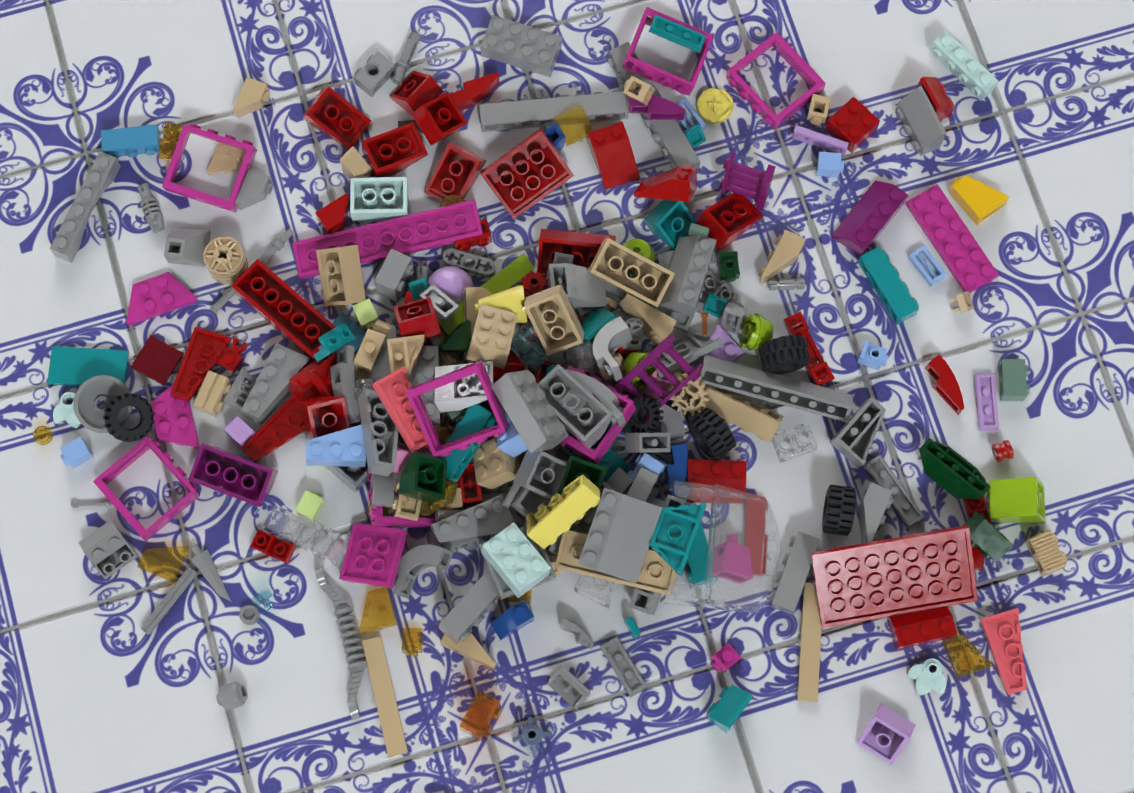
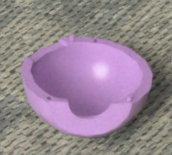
(451, 282)

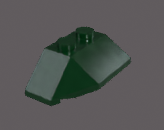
(952, 471)

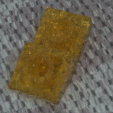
(170, 140)

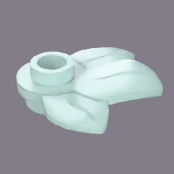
(65, 411)
(928, 680)

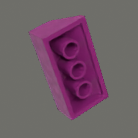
(870, 217)
(232, 474)

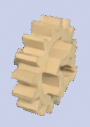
(686, 401)

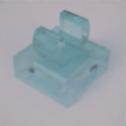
(263, 598)

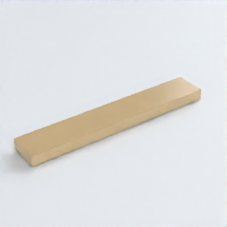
(809, 646)
(384, 697)

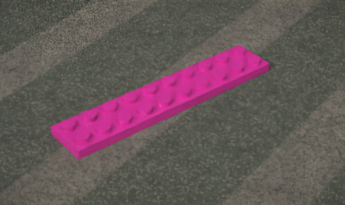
(402, 234)

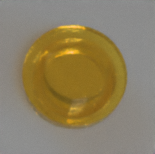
(42, 435)

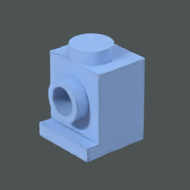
(867, 359)

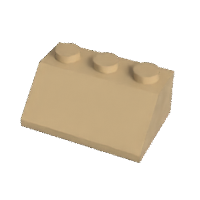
(341, 275)

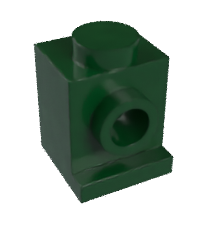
(724, 260)

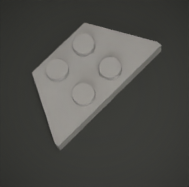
(690, 347)

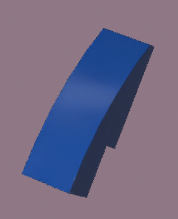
(678, 470)

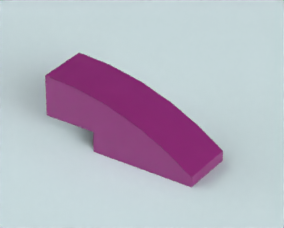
(657, 109)

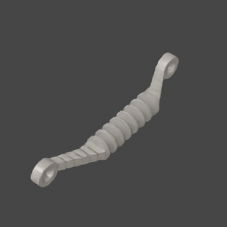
(358, 667)

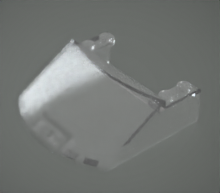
(741, 551)

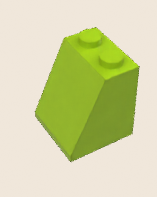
(1017, 500)

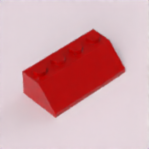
(581, 245)

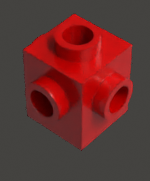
(538, 279)

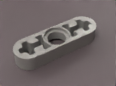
(473, 270)

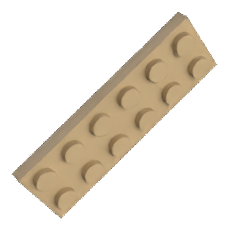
(654, 575)

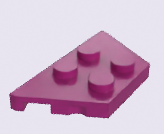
(157, 297)
(174, 420)

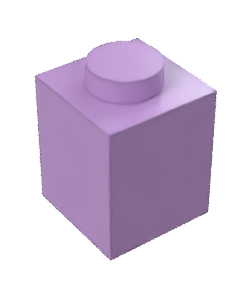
(238, 431)

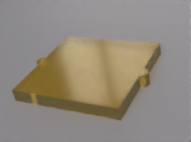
(574, 124)

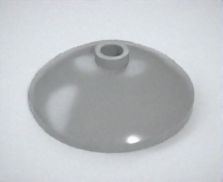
(87, 397)

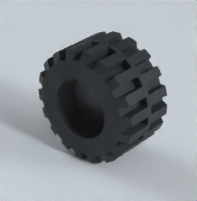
(784, 354)
(144, 409)
(711, 434)
(839, 510)

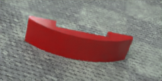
(817, 368)

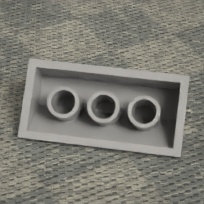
(691, 268)
(590, 421)

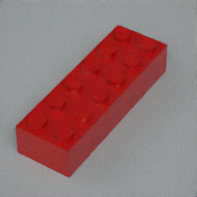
(282, 308)

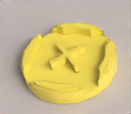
(715, 105)

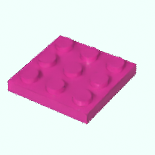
(373, 555)

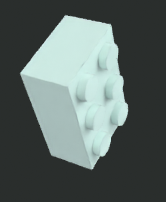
(379, 198)
(515, 560)

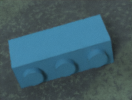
(131, 141)

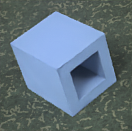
(829, 164)
(76, 453)

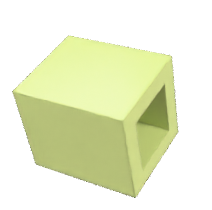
(365, 314)
(310, 505)

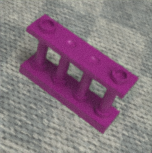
(747, 181)
(654, 360)

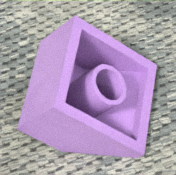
(886, 734)

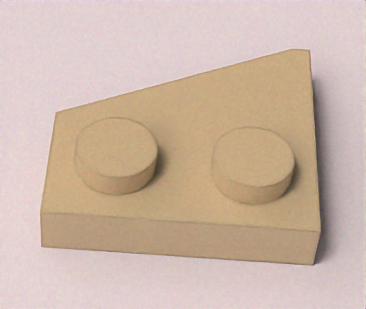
(226, 159)
(404, 352)

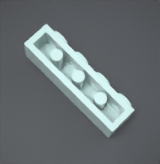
(963, 65)

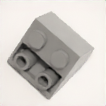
(107, 549)

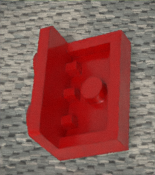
(481, 240)

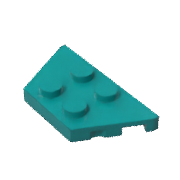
(676, 534)

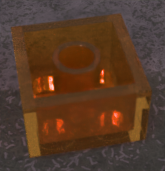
(481, 715)

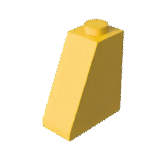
(977, 198)

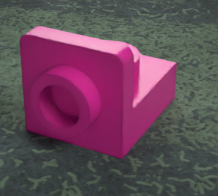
(724, 658)

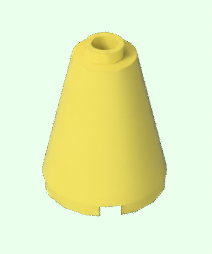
(508, 300)

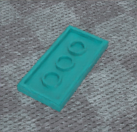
(75, 365)

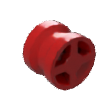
(1002, 451)

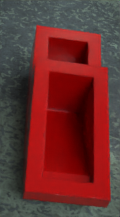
(475, 91)
(946, 383)

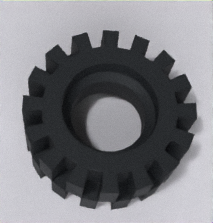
(654, 412)

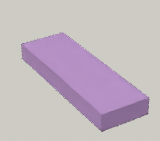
(820, 140)
(986, 402)

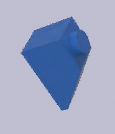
(512, 620)

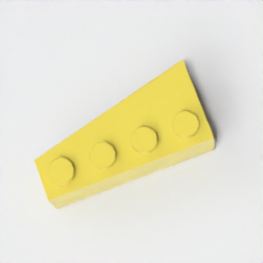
(562, 511)

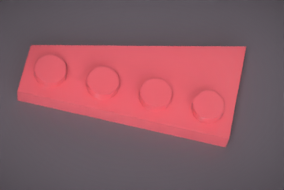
(394, 398)
(1006, 648)

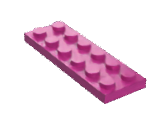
(952, 239)

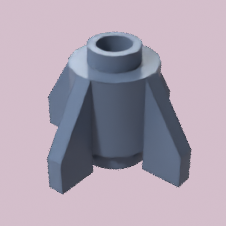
(535, 741)

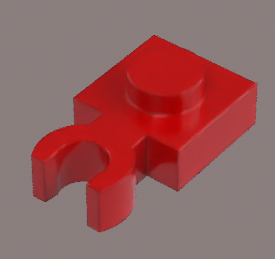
(231, 357)

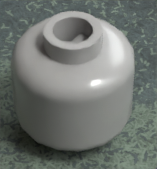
(232, 695)

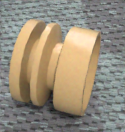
(229, 269)

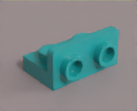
(333, 341)

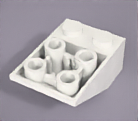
(462, 392)

